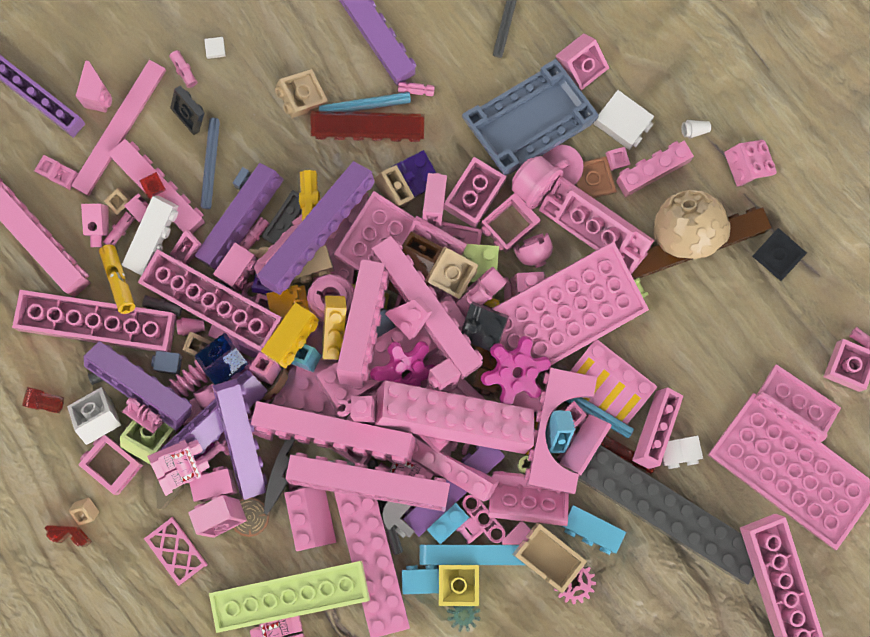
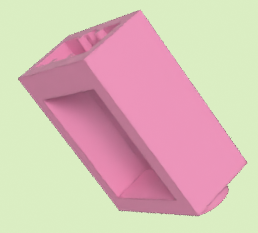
(434, 199)
(525, 212)
(126, 475)

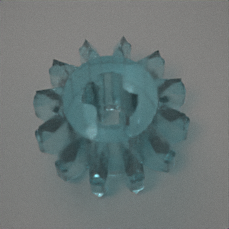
(468, 620)

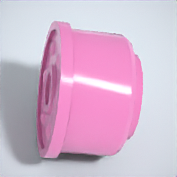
(535, 181)
(328, 286)

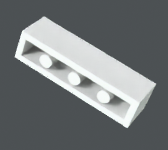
(150, 234)

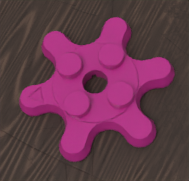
(402, 361)
(507, 362)

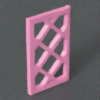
(159, 551)

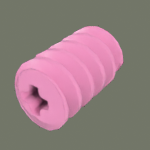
(188, 380)

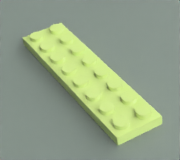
(289, 596)

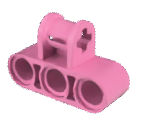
(481, 290)
(473, 524)

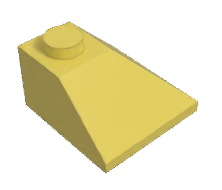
(458, 585)

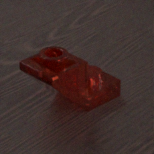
(61, 533)

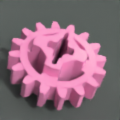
(585, 587)

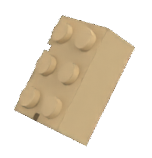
(549, 558)

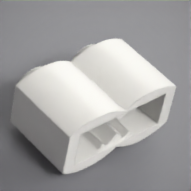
(682, 451)

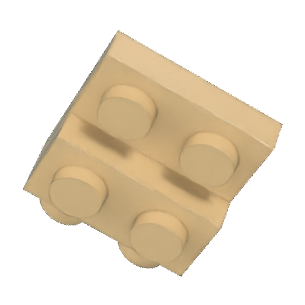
(300, 93)
(452, 272)

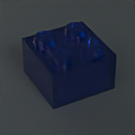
(221, 359)

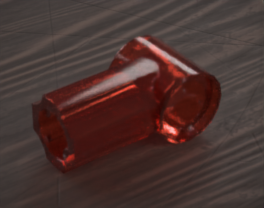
(38, 400)

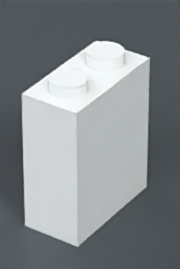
(624, 120)

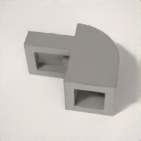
(391, 517)

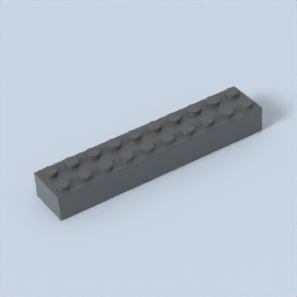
(669, 513)

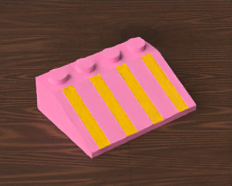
(618, 387)

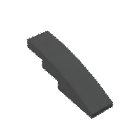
(277, 482)

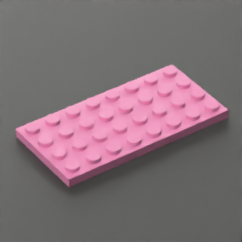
(573, 306)
(793, 472)

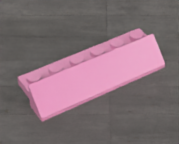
(595, 222)

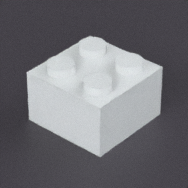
(93, 416)

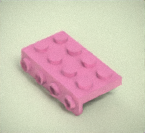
(797, 404)
(527, 503)

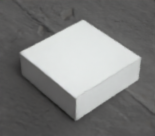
(215, 47)

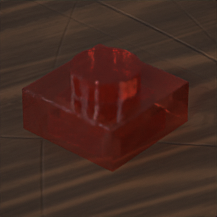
(152, 185)

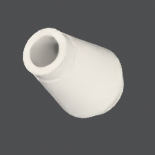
(695, 128)

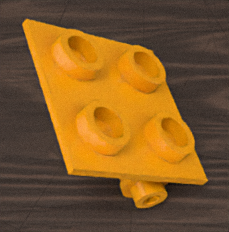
(283, 303)

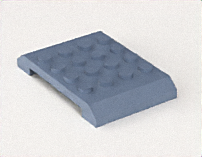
(531, 118)

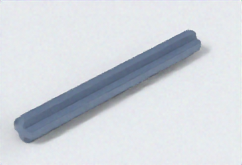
(210, 163)

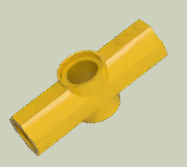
(309, 192)

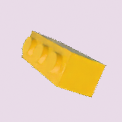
(333, 326)
(290, 335)

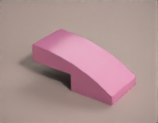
(56, 172)

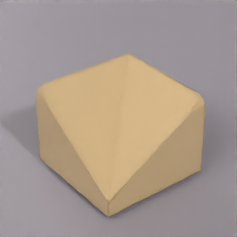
(117, 200)
(83, 511)

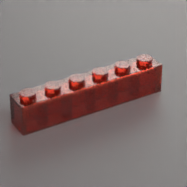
(367, 125)

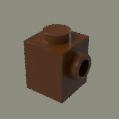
(483, 389)

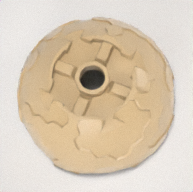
(693, 230)

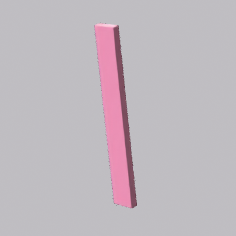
(118, 127)

